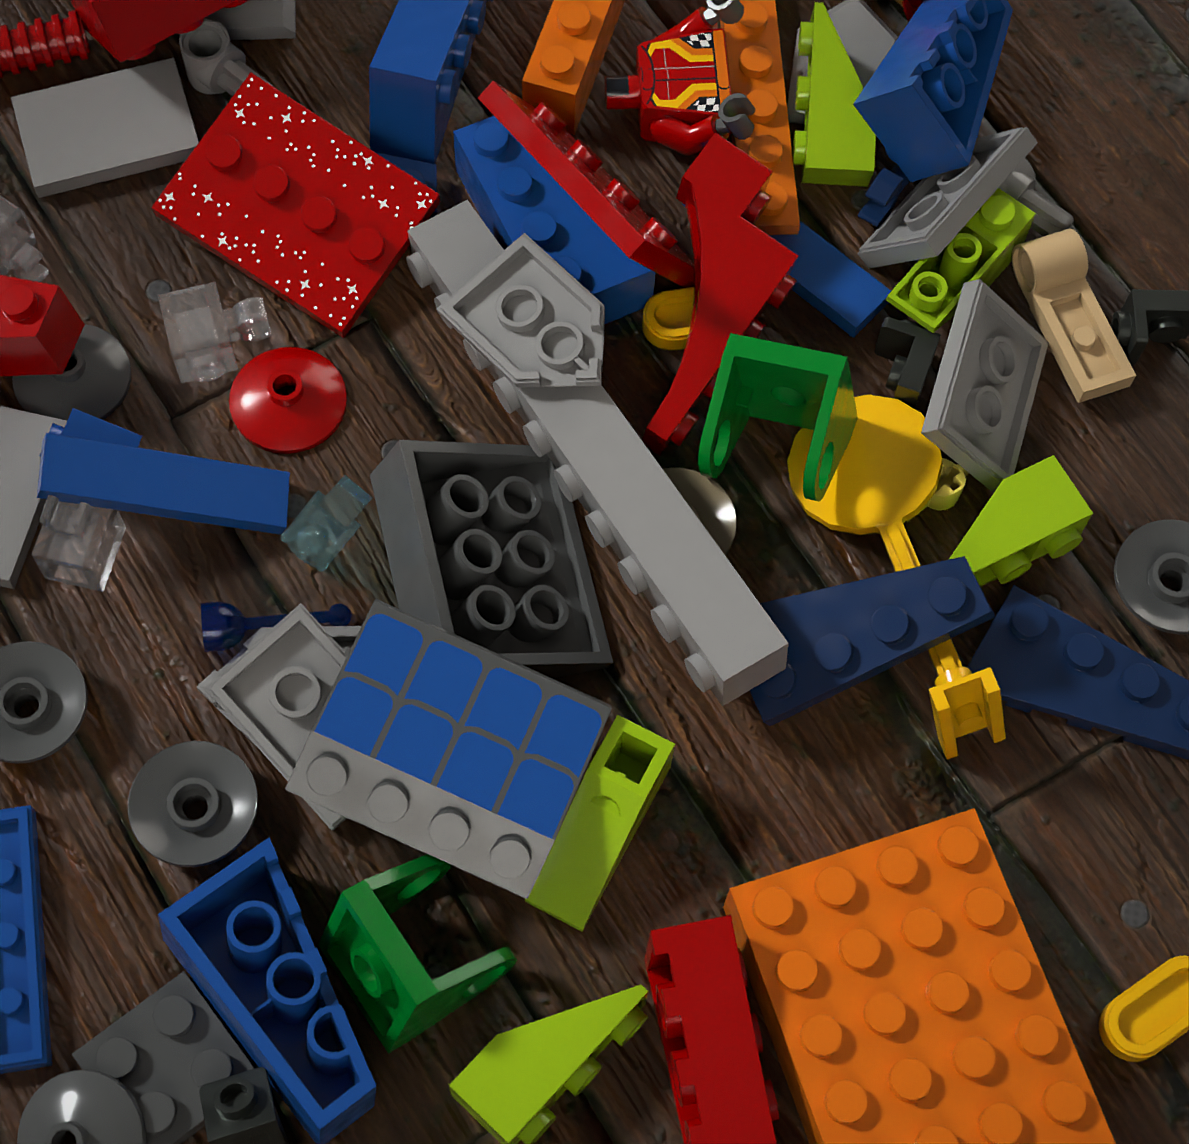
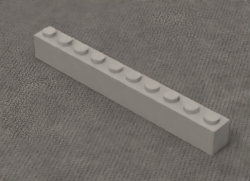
(623, 490)

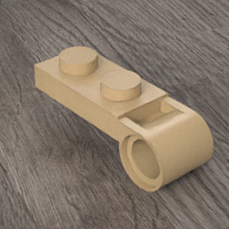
(1069, 316)

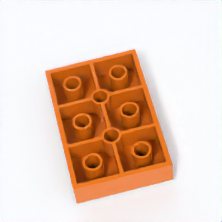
(912, 997)

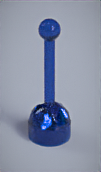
(225, 624)

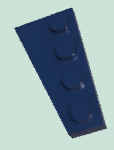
(1082, 675)

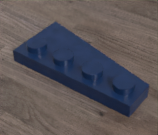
(865, 628)

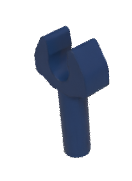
(883, 195)

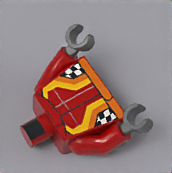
(685, 84)

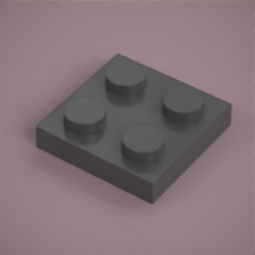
(164, 1057)

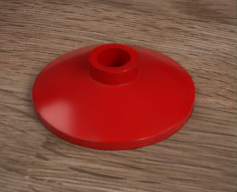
(294, 420)

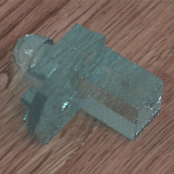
(326, 523)

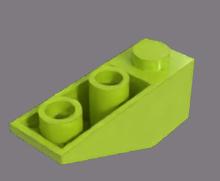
(835, 139)
(978, 251)
(1024, 520)
(601, 821)
(533, 1065)

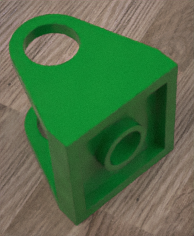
(784, 387)
(382, 968)

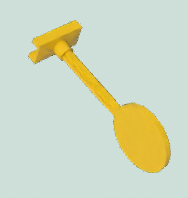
(876, 488)

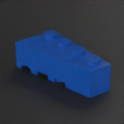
(419, 74)
(936, 85)
(522, 197)
(269, 985)

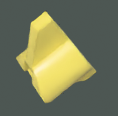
(949, 487)

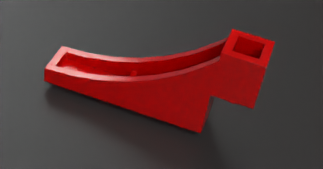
(734, 277)

